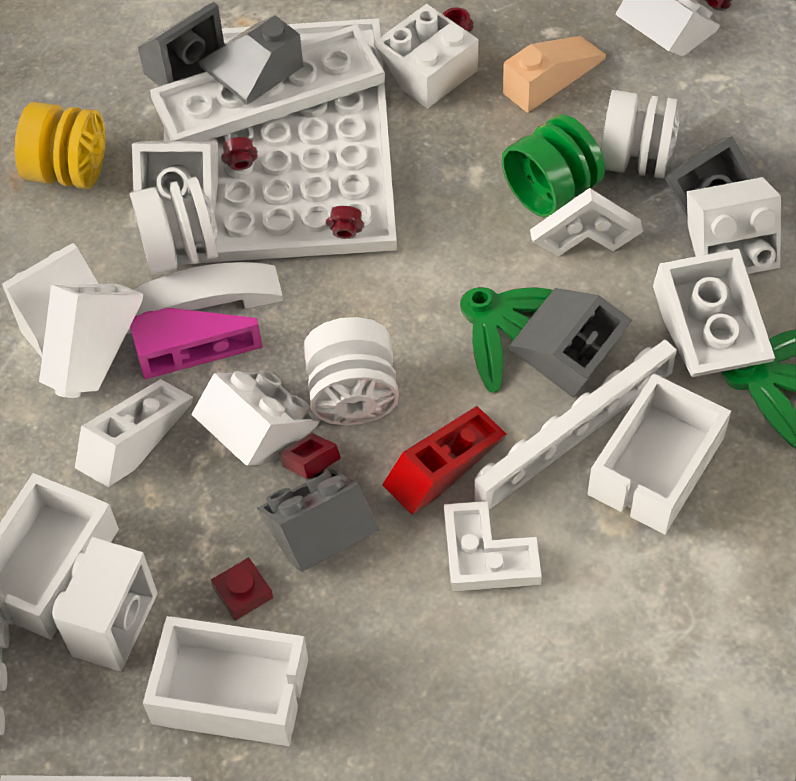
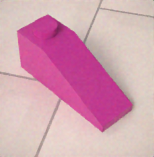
(187, 338)

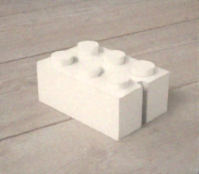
(658, 453)
(39, 548)
(226, 680)

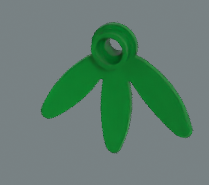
(495, 313)
(762, 384)

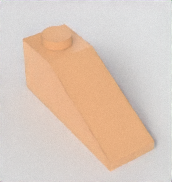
(547, 68)

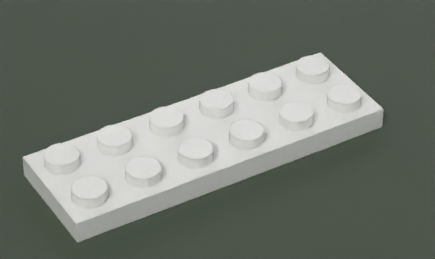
(333, 68)

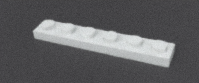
(564, 432)

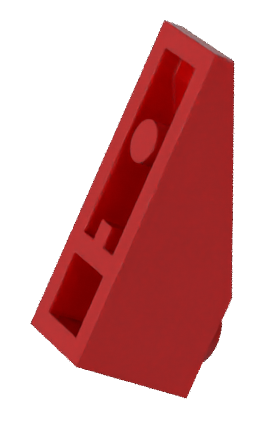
(441, 459)

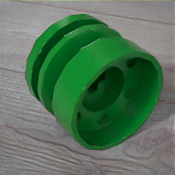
(553, 165)

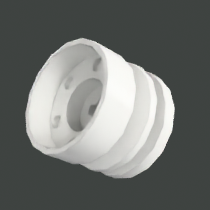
(639, 133)
(174, 225)
(350, 371)

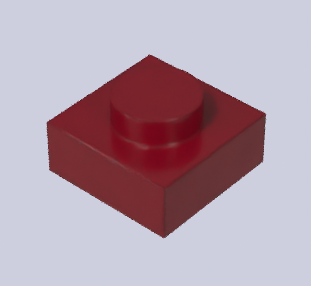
(309, 455)
(242, 588)

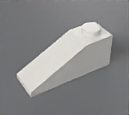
(128, 432)

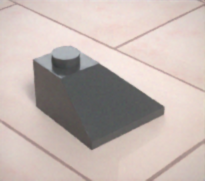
(179, 48)
(256, 59)
(712, 166)

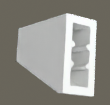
(85, 334)

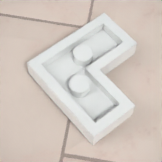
(586, 217)
(482, 562)

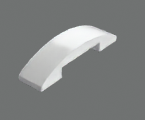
(212, 285)

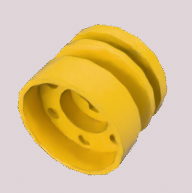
(60, 145)

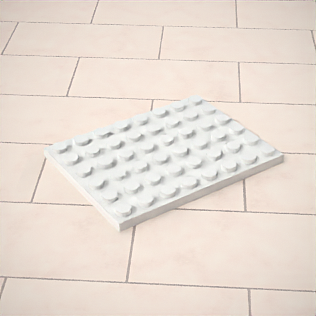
(306, 168)

